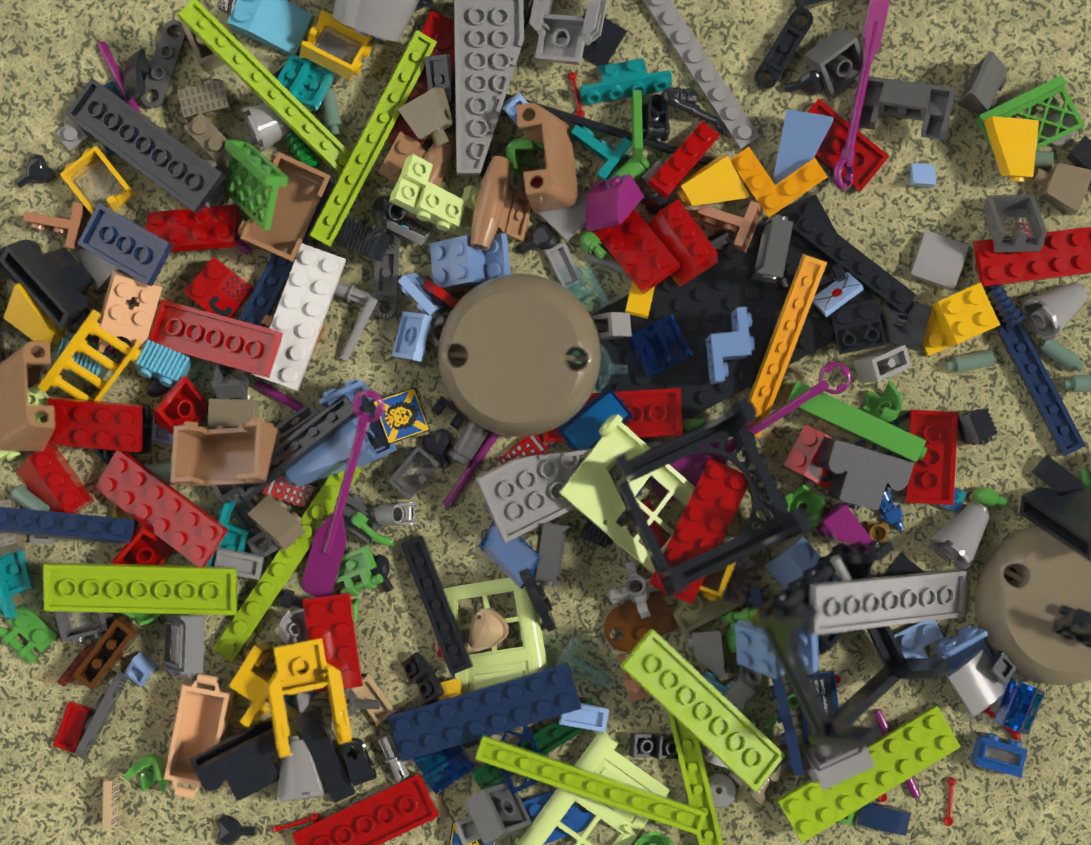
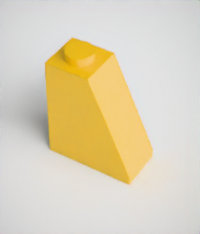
(1013, 145)
(712, 184)
(31, 319)

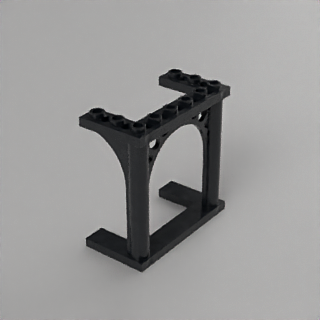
(732, 424)
(791, 609)

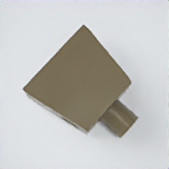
(429, 116)
(1063, 186)

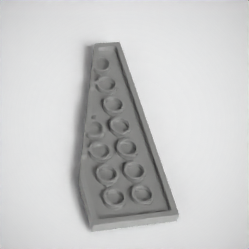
(486, 53)
(528, 488)

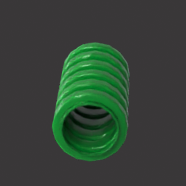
(300, 150)

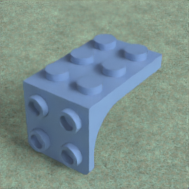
(374, 430)
(962, 646)

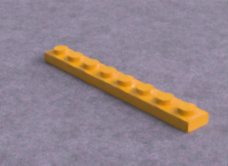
(785, 336)

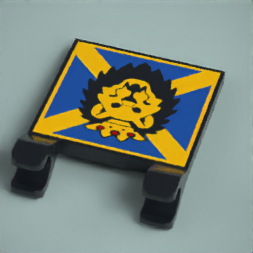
(401, 417)

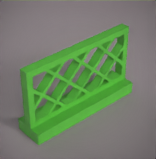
(1036, 97)
(258, 167)

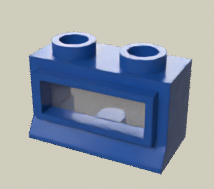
(999, 755)

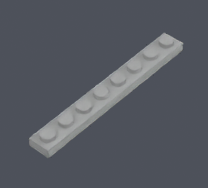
(703, 71)

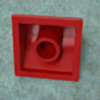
(181, 405)
(144, 549)

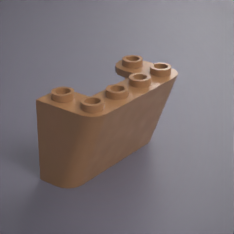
(559, 178)
(292, 209)
(17, 422)
(222, 453)

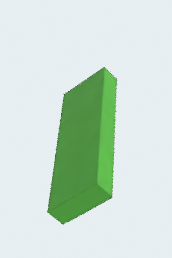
(637, 130)

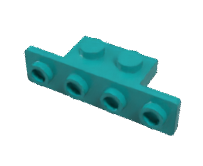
(621, 79)
(235, 536)
(14, 579)

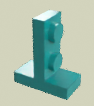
(601, 149)

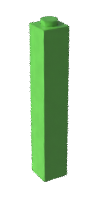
(861, 424)

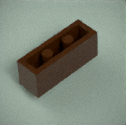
(107, 652)

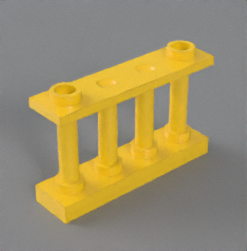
(78, 344)

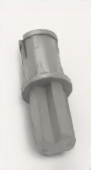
(352, 294)
(392, 756)

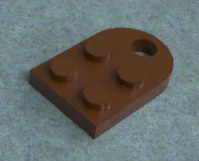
(634, 627)

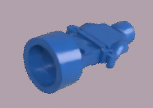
(891, 513)

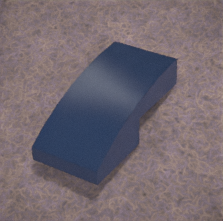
(884, 818)

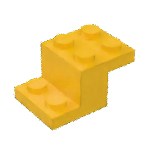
(958, 319)
(252, 682)

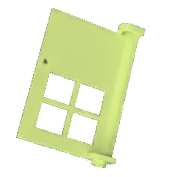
(597, 498)
(508, 663)
(603, 760)

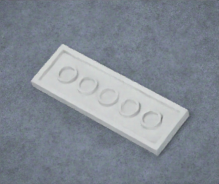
(303, 312)

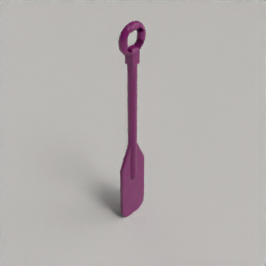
(872, 40)
(692, 466)
(330, 537)

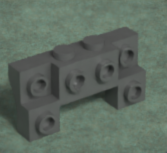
(909, 101)

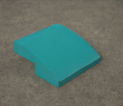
(306, 81)

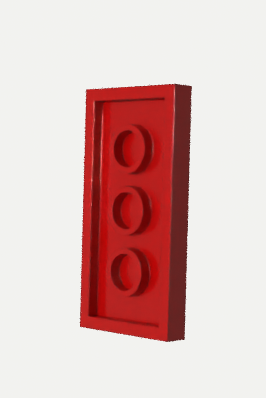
(867, 156)
(190, 231)
(638, 251)
(96, 424)
(934, 475)
(333, 621)

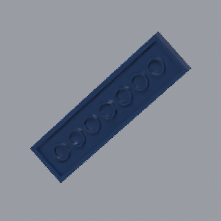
(485, 712)

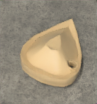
(487, 630)

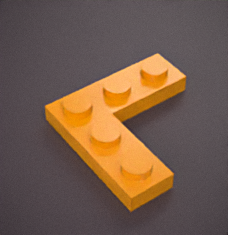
(772, 196)

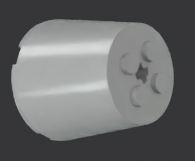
(377, 18)

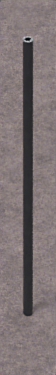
(609, 130)

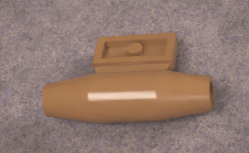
(406, 146)
(498, 207)

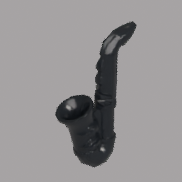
(686, 101)
(381, 208)

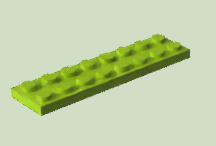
(140, 588)
(702, 710)
(896, 759)

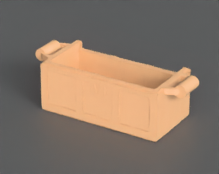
(199, 724)

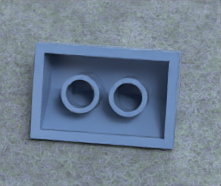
(793, 561)

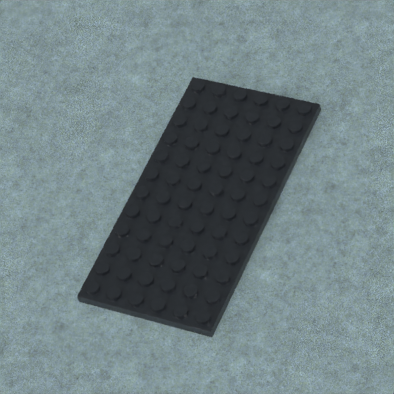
(705, 308)

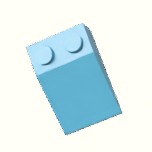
(271, 23)

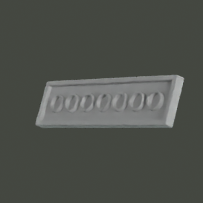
(888, 601)

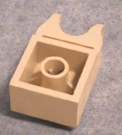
(126, 319)

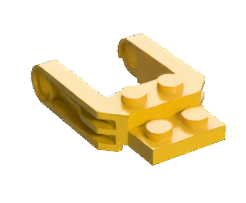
(303, 669)

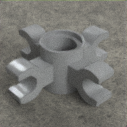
(619, 595)

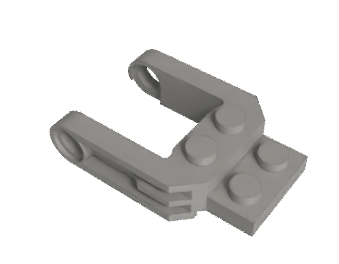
(564, 36)

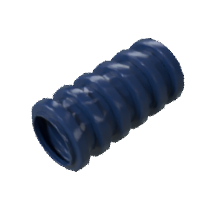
(1004, 306)

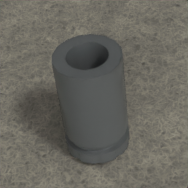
(468, 443)

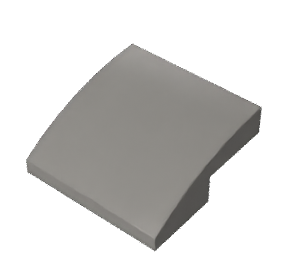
(567, 220)
(939, 260)
(97, 268)
(975, 684)

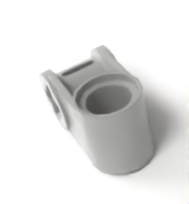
(396, 514)

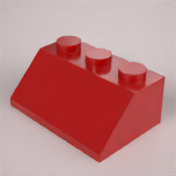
(684, 241)
(54, 481)

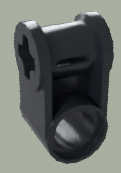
(655, 123)
(358, 765)

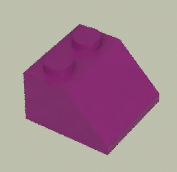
(611, 201)
(842, 525)

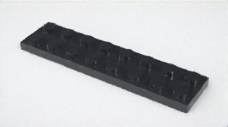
(145, 146)

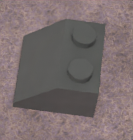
(837, 60)
(983, 85)
(497, 813)

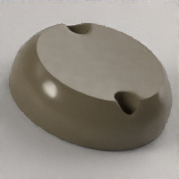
(519, 355)
(1023, 609)

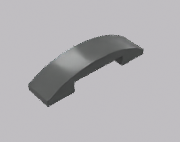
(258, 540)

